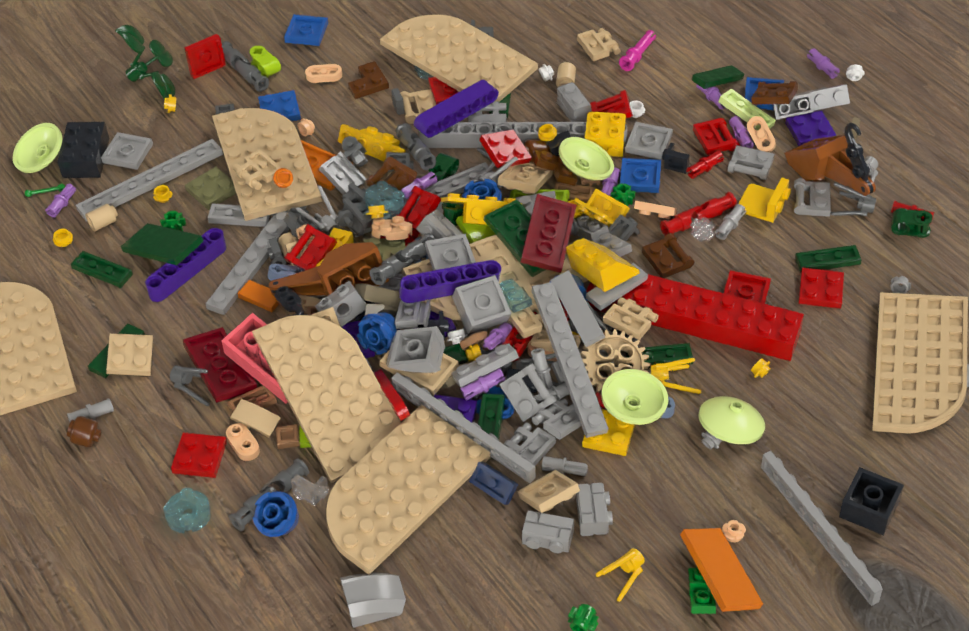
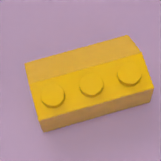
(599, 264)

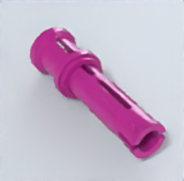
(634, 54)

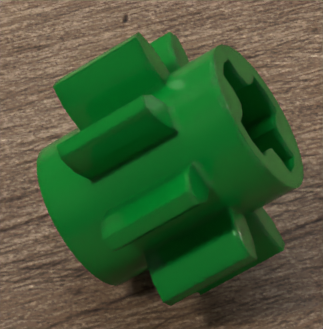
(623, 194)
(173, 220)
(583, 618)

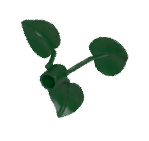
(138, 69)

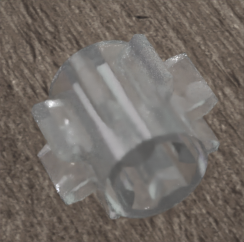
(702, 229)

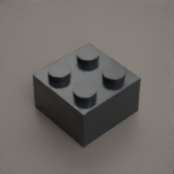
(871, 501)

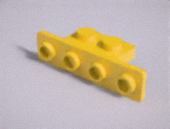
(373, 141)
(475, 208)

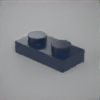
(493, 483)

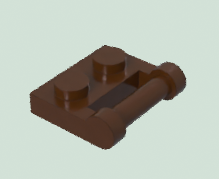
(774, 93)
(399, 178)
(661, 258)

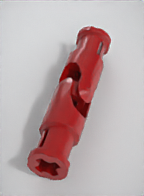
(709, 209)

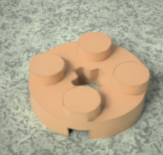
(391, 228)

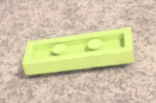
(744, 108)

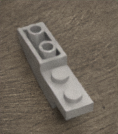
(813, 100)
(599, 233)

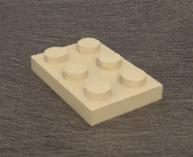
(524, 177)
(430, 381)

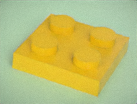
(615, 440)

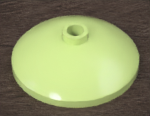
(37, 148)
(586, 158)
(634, 396)
(731, 420)

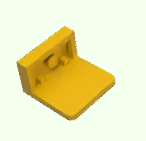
(606, 131)
(765, 202)
(602, 208)

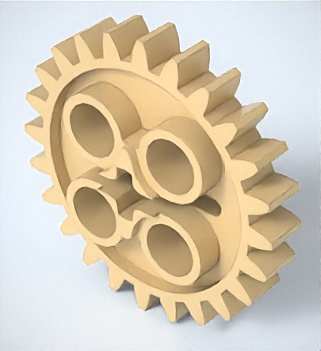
(612, 345)

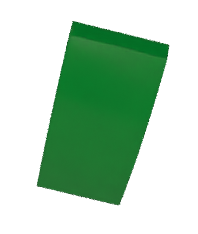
(700, 595)

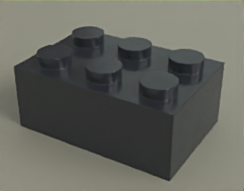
(83, 149)

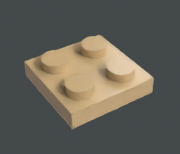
(130, 354)
(549, 491)

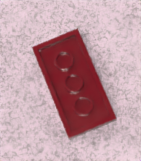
(548, 233)
(224, 376)

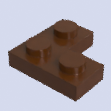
(371, 81)
(554, 163)

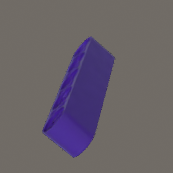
(456, 108)
(171, 277)
(440, 279)

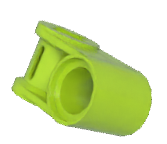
(264, 61)

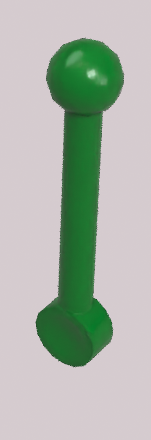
(28, 193)

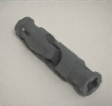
(242, 66)
(415, 146)
(400, 260)
(282, 480)

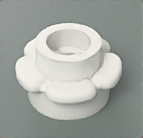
(546, 72)
(855, 72)
(637, 108)
(456, 336)

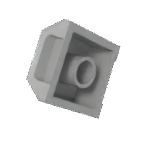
(416, 350)
(373, 597)

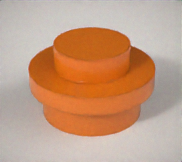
(283, 178)

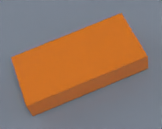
(258, 295)

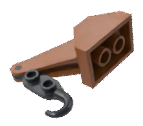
(835, 158)
(344, 264)

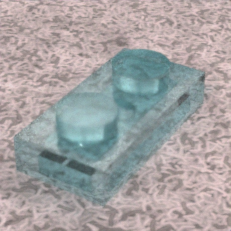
(515, 295)

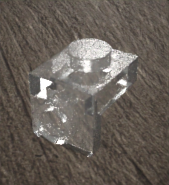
(308, 491)

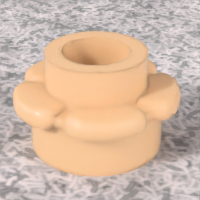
(306, 127)
(733, 536)

